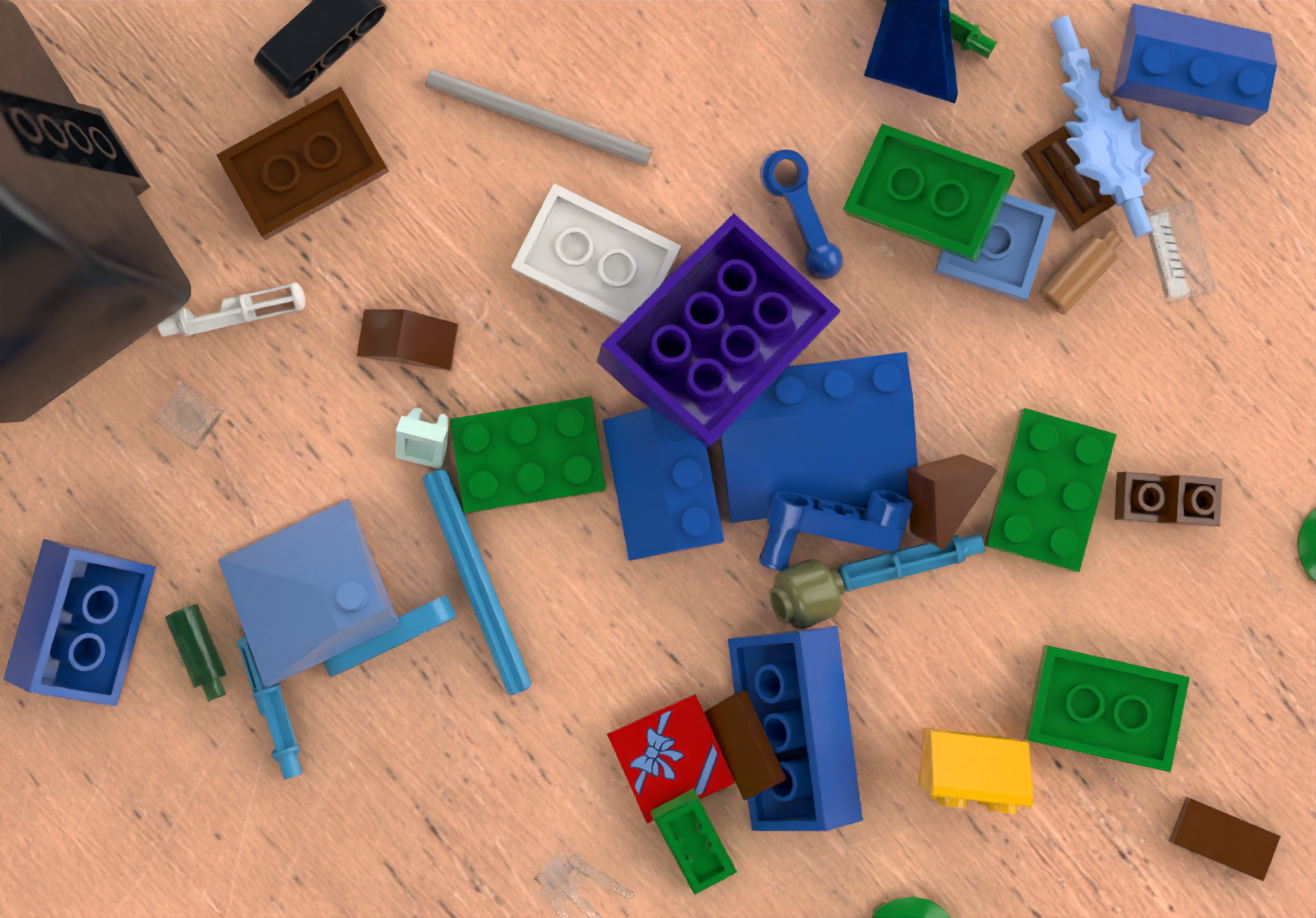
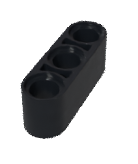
(315, 41)

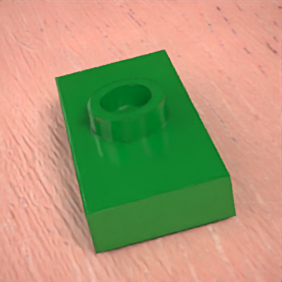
(693, 841)

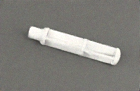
(232, 312)

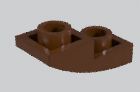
(1168, 499)

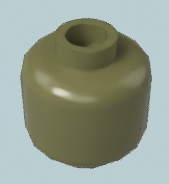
(806, 594)

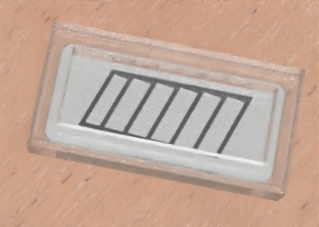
(1180, 252)

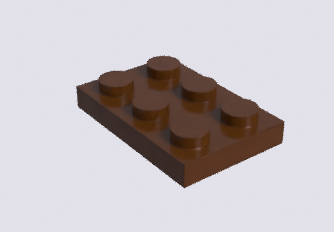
(302, 163)

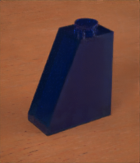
(915, 48)

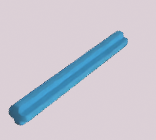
(477, 582)

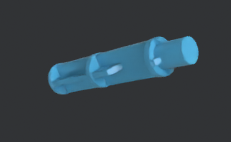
(908, 562)
(271, 704)

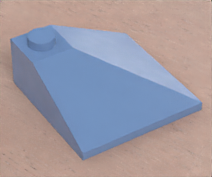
(308, 593)

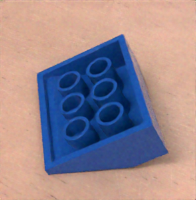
(823, 434)

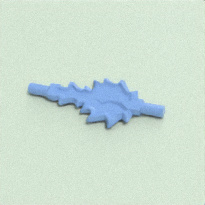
(1104, 141)

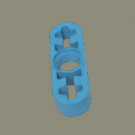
(412, 625)

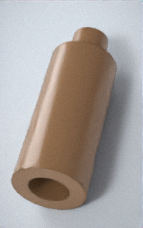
(1081, 271)

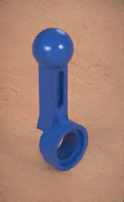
(823, 258)

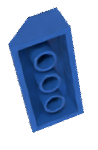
(804, 710)

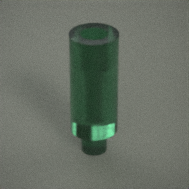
(197, 650)

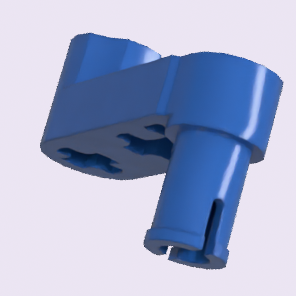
(876, 526)

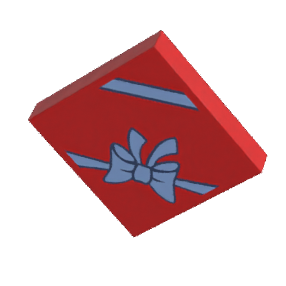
(670, 755)

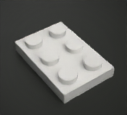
(594, 255)

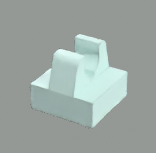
(422, 441)

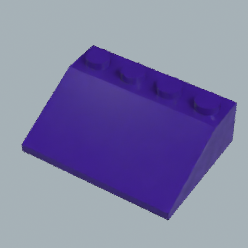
(717, 332)

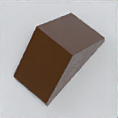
(407, 338)
(944, 495)

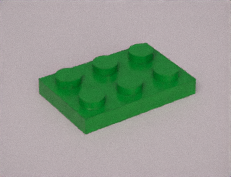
(929, 192)
(527, 455)
(1050, 490)
(1107, 708)

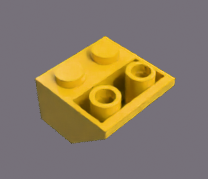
(976, 768)

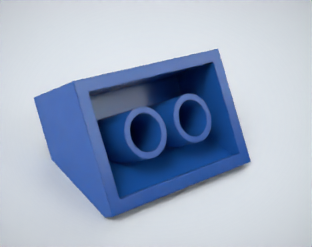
(1196, 65)
(661, 485)
(79, 624)

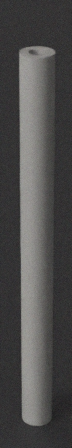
(538, 117)

